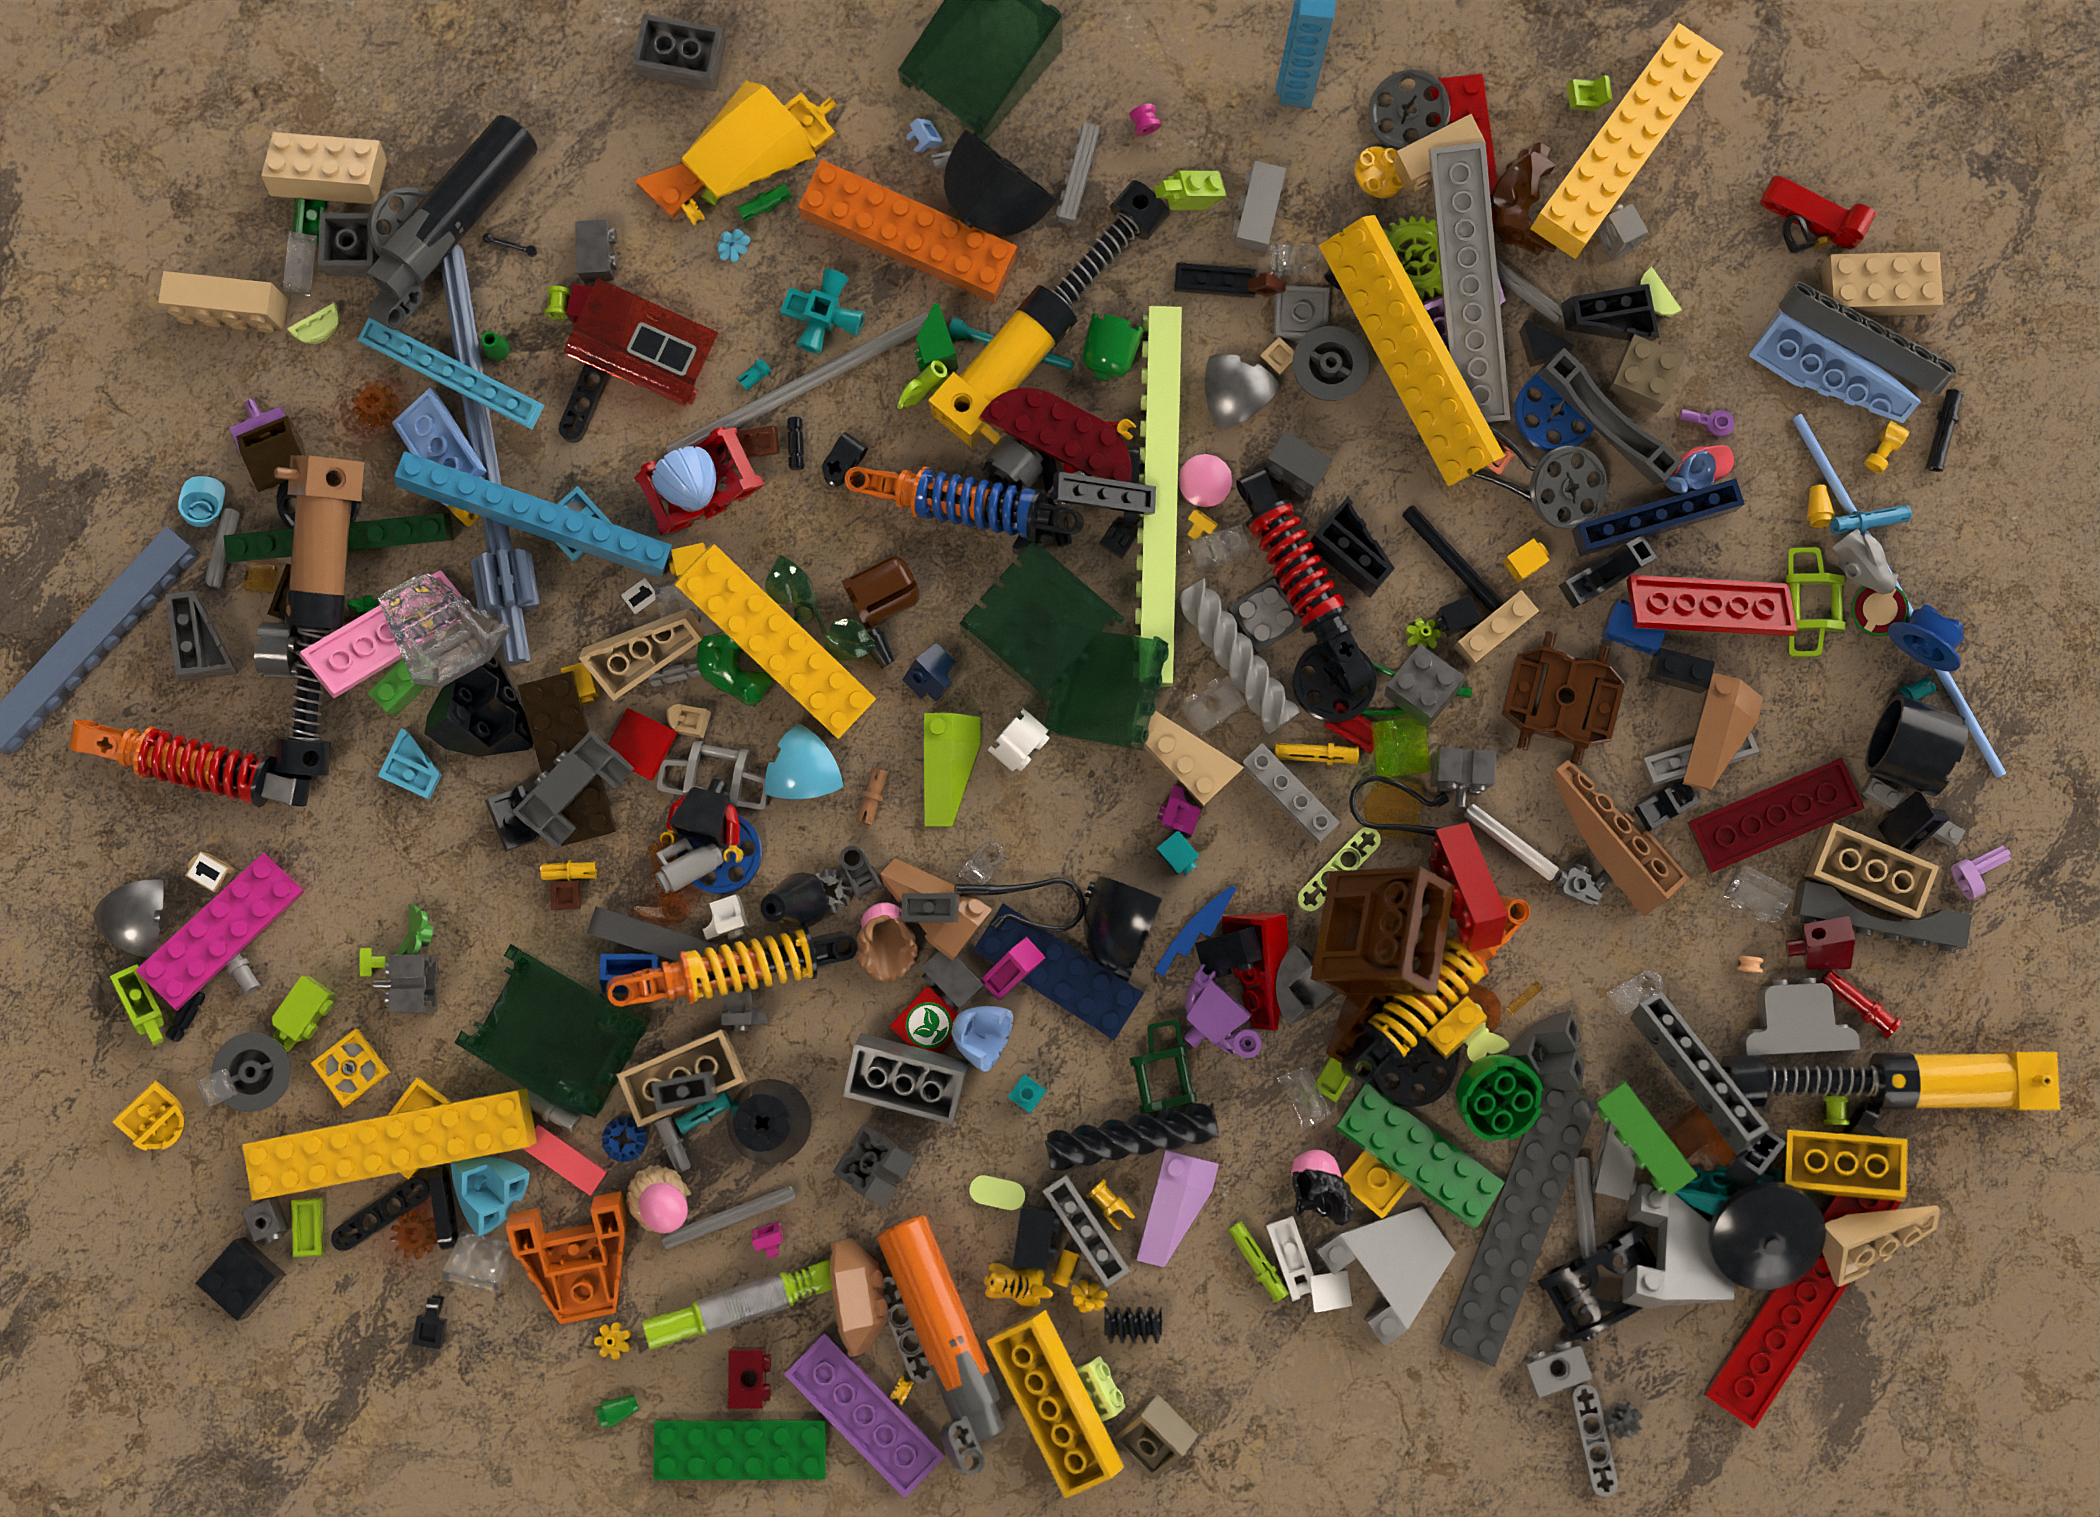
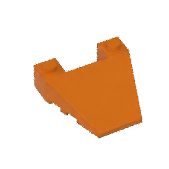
(577, 1265)

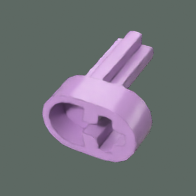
(1968, 872)

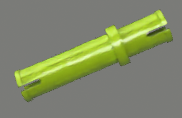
(1258, 1262)

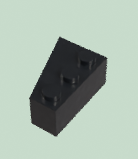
(1613, 313)
(1352, 550)

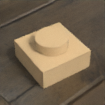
(1278, 356)

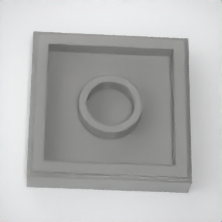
(1300, 311)

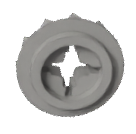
(843, 890)

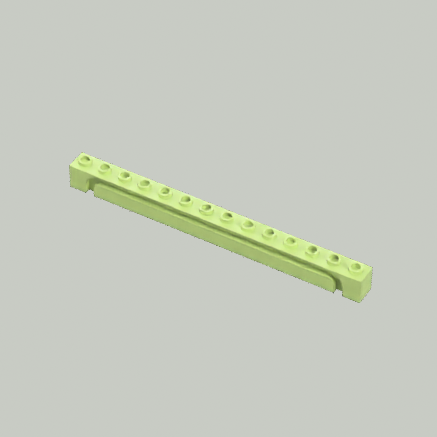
(1160, 470)

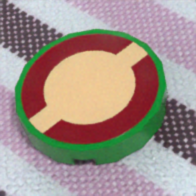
(1876, 611)

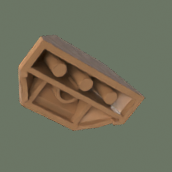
(857, 1295)

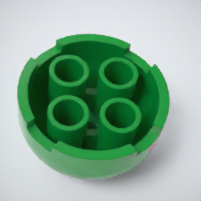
(1498, 1097)

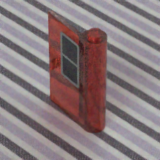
(648, 353)

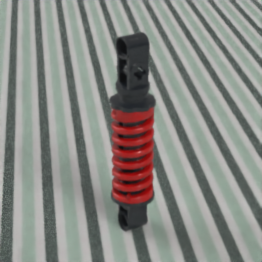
(1320, 610)

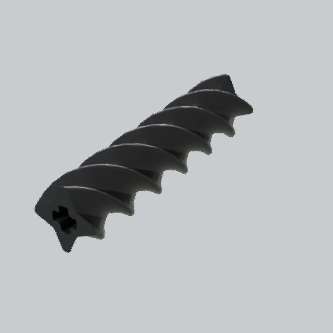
(1137, 1135)

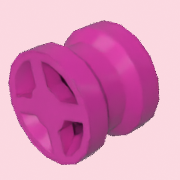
(1145, 119)

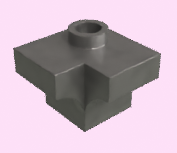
(740, 1011)

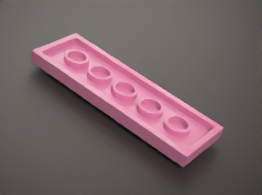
(356, 650)

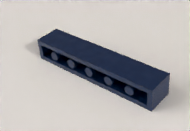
(1658, 517)

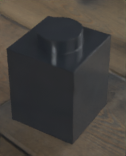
(1457, 616)

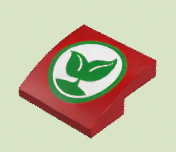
(926, 1022)

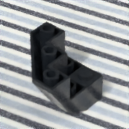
(479, 714)

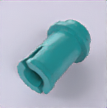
(754, 374)
(1918, 690)

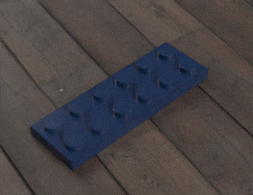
(1066, 976)

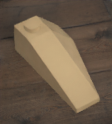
(1865, 1238)

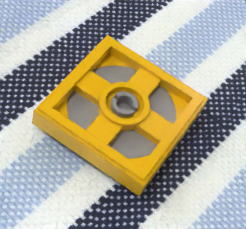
(350, 1068)

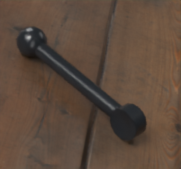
(530, 250)

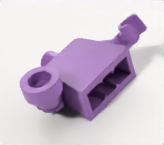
(1216, 1016)

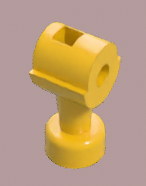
(1891, 439)

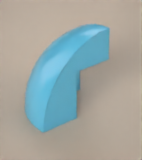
(802, 767)
(487, 1190)

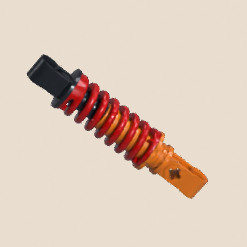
(193, 765)

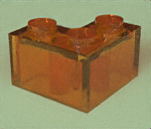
(1697, 1132)

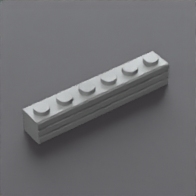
(1078, 176)
(1891, 799)

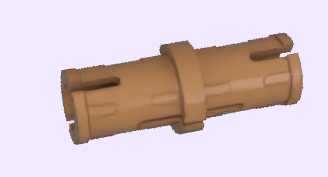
(872, 796)

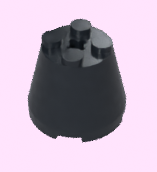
(788, 1122)

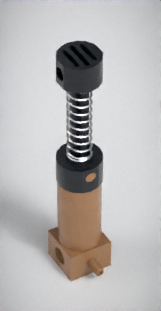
(315, 590)

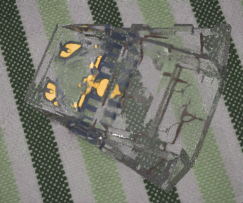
(439, 631)

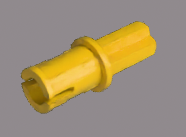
(568, 870)

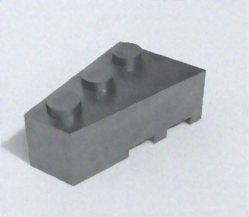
(194, 640)

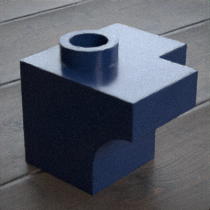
(930, 673)

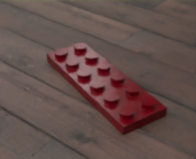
(1775, 815)

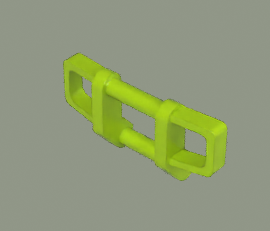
(1836, 582)

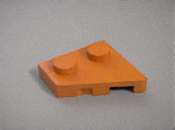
(671, 188)

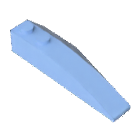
(1830, 368)

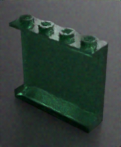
(1111, 693)

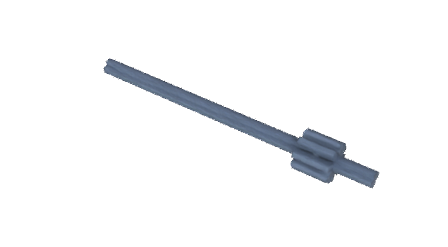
(501, 576)

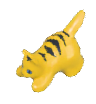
(1020, 1285)

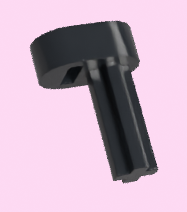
(1863, 1120)

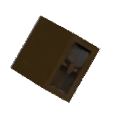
(269, 448)

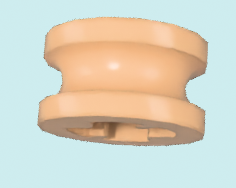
(1750, 964)

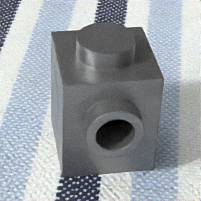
(266, 1220)

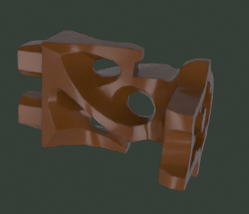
(1516, 193)

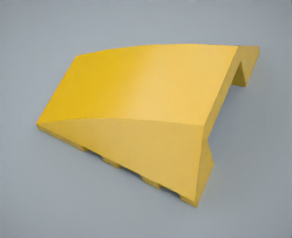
(747, 142)

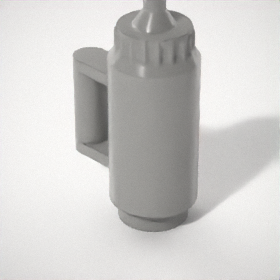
(688, 867)

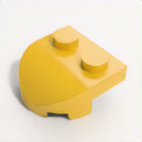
(152, 1118)

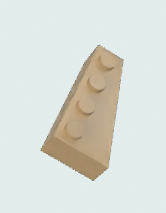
(638, 653)
(1190, 760)

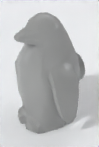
(1865, 562)

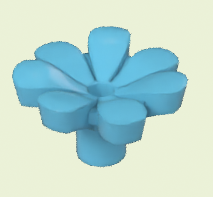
(732, 245)

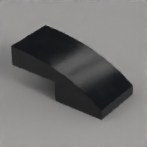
(1666, 805)

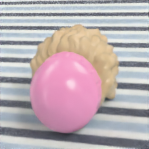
(658, 1199)

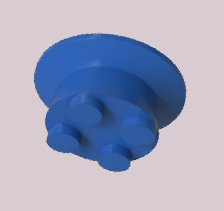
(1929, 638)

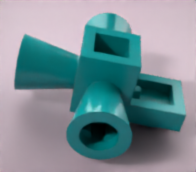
(821, 311)

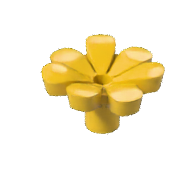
(1088, 1297)
(618, 1340)

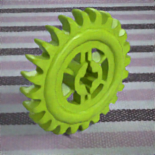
(1417, 231)

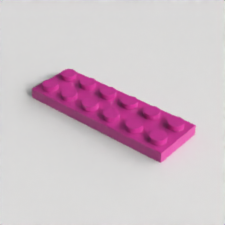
(219, 931)

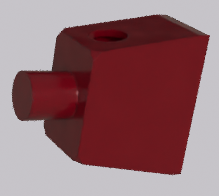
(1825, 944)

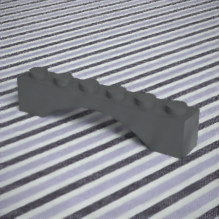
(1577, 388)
(1940, 928)

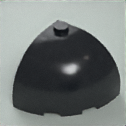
(992, 189)
(1117, 923)

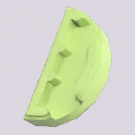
(1663, 301)
(318, 326)

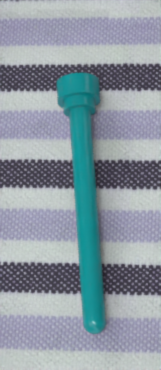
(960, 330)

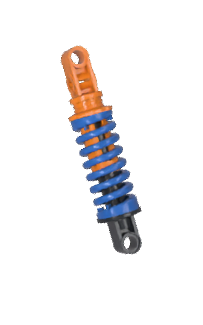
(966, 502)

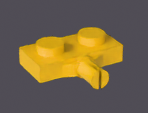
(813, 119)

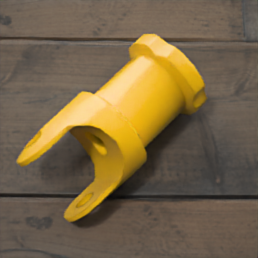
(1108, 1203)

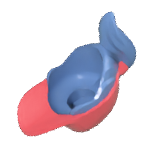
(1701, 468)

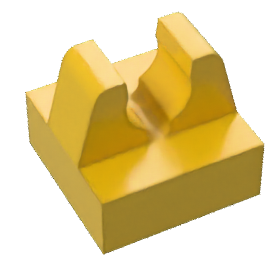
(1202, 524)

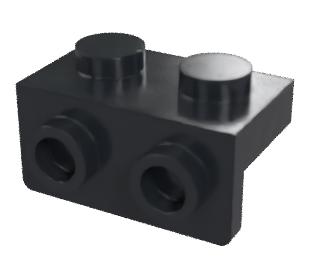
(510, 828)

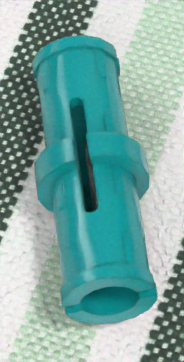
(687, 1121)

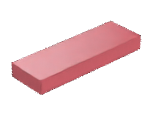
(566, 1161)

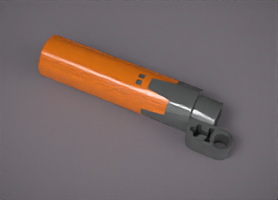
(945, 1339)

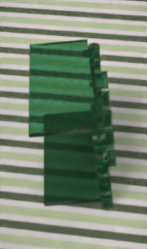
(1038, 621)

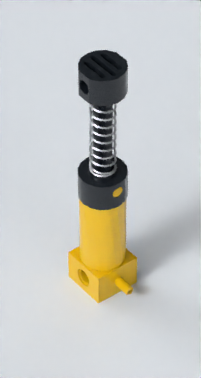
(1040, 322)
(1914, 1080)

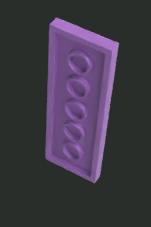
(865, 1415)

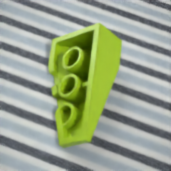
(949, 755)

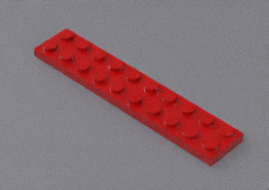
(1783, 1329)

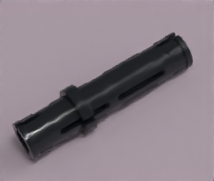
(1946, 422)

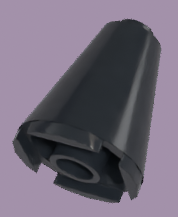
(796, 901)

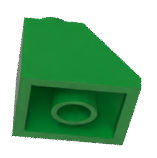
(935, 342)

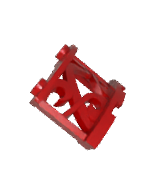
(736, 489)

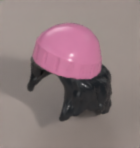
(1321, 1187)

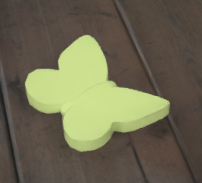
(1484, 1042)

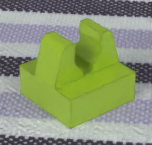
(368, 962)

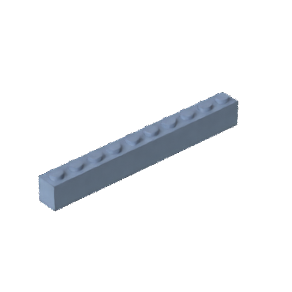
(92, 637)

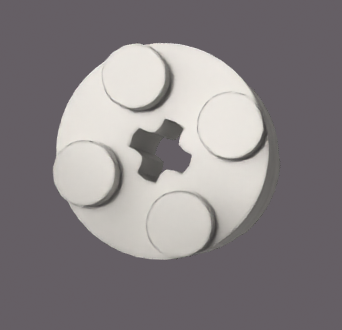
(1019, 740)

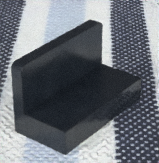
(1912, 823)

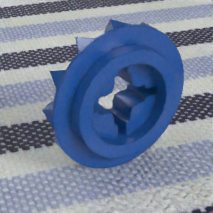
(631, 1150)

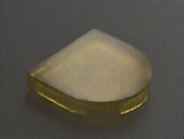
(1393, 806)

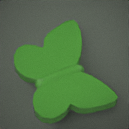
(418, 934)

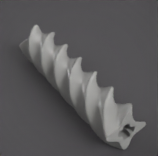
(1235, 654)

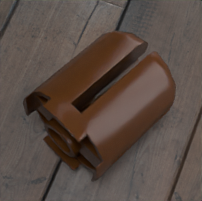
(882, 590)

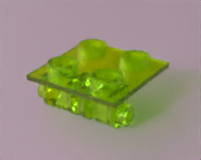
(1400, 747)

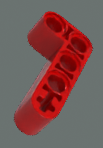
(1821, 215)

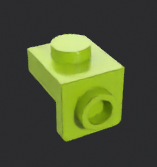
(1589, 94)

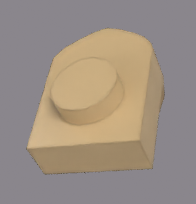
(688, 720)

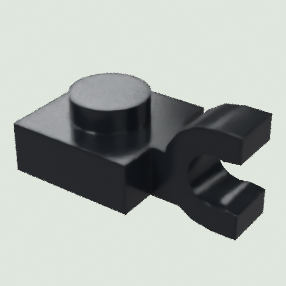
(429, 1328)

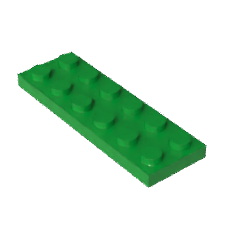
(1420, 1155)
(740, 1449)

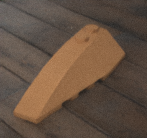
(1628, 855)

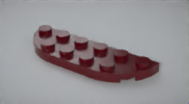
(1061, 432)

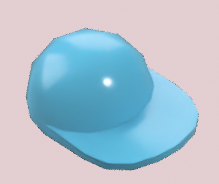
(201, 501)

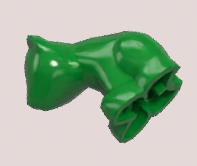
(719, 665)

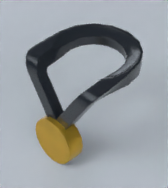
(1812, 242)

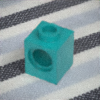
(1178, 854)
(1027, 1093)

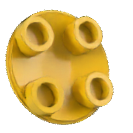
(1376, 173)

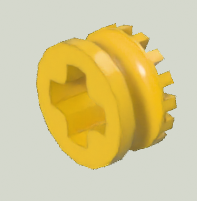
(692, 212)
(902, 1390)

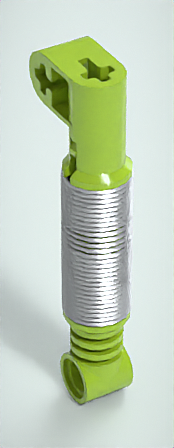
(737, 1306)

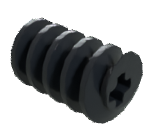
(1133, 1325)

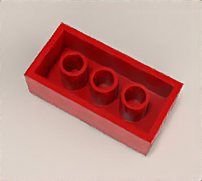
(1475, 898)

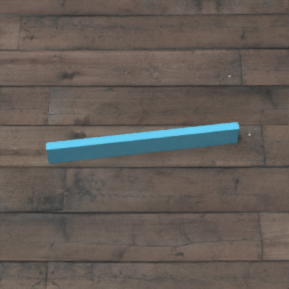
(451, 373)

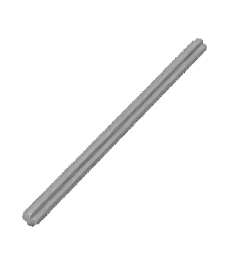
(806, 382)

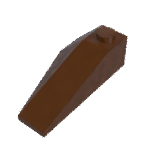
(1348, 1027)

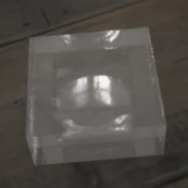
(217, 1087)

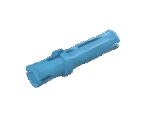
(1866, 520)

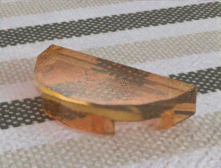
(1487, 1001)

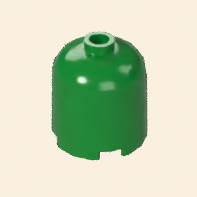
(1110, 346)

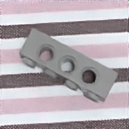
(1289, 793)
(1086, 1230)

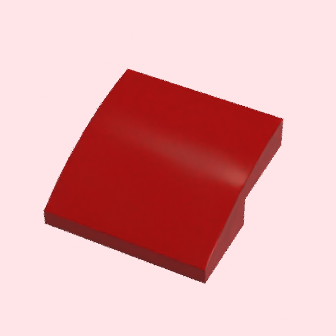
(642, 742)

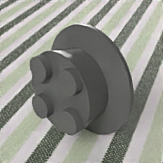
(1330, 363)
(257, 1069)

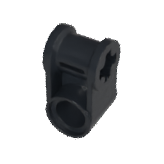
(845, 455)

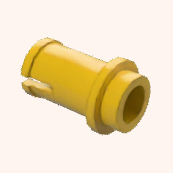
(1065, 1268)

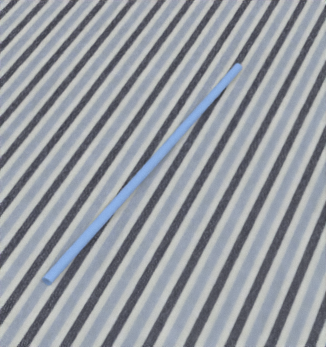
(1944, 676)

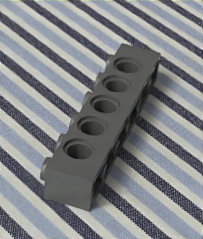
(1699, 1073)

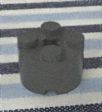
(1012, 464)
(277, 649)

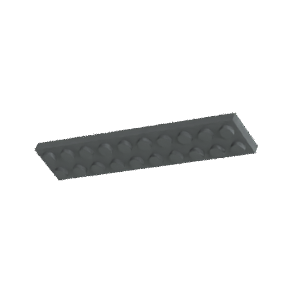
(1518, 1226)

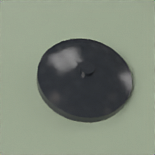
(1767, 1236)

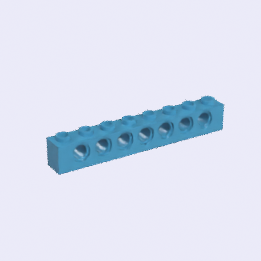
(1304, 51)

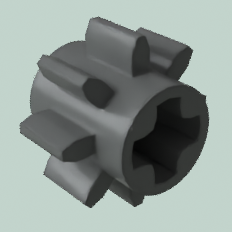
(1624, 1420)

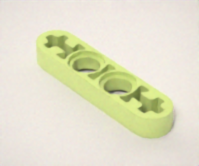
(1336, 865)

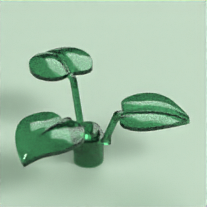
(789, 584)

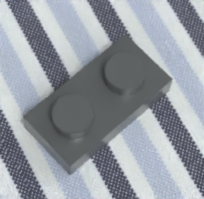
(930, 908)

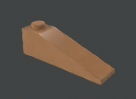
(1724, 724)
(946, 937)

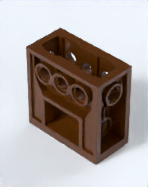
(1373, 932)

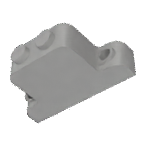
(1797, 1021)

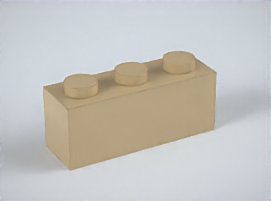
(1495, 628)

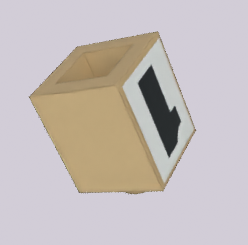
(210, 872)

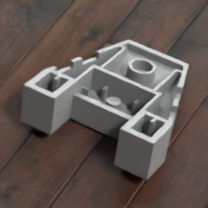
(1401, 1257)
(1684, 1262)

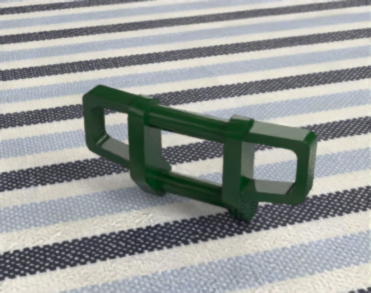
(1178, 1053)

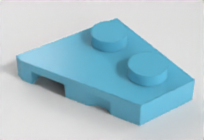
(410, 766)

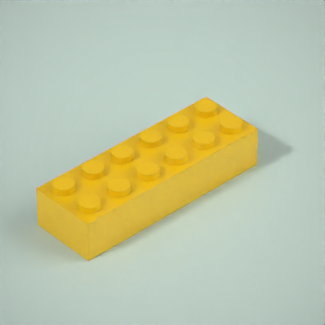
(1055, 1404)

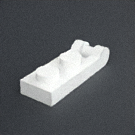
(1291, 1255)

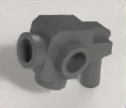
(1576, 884)

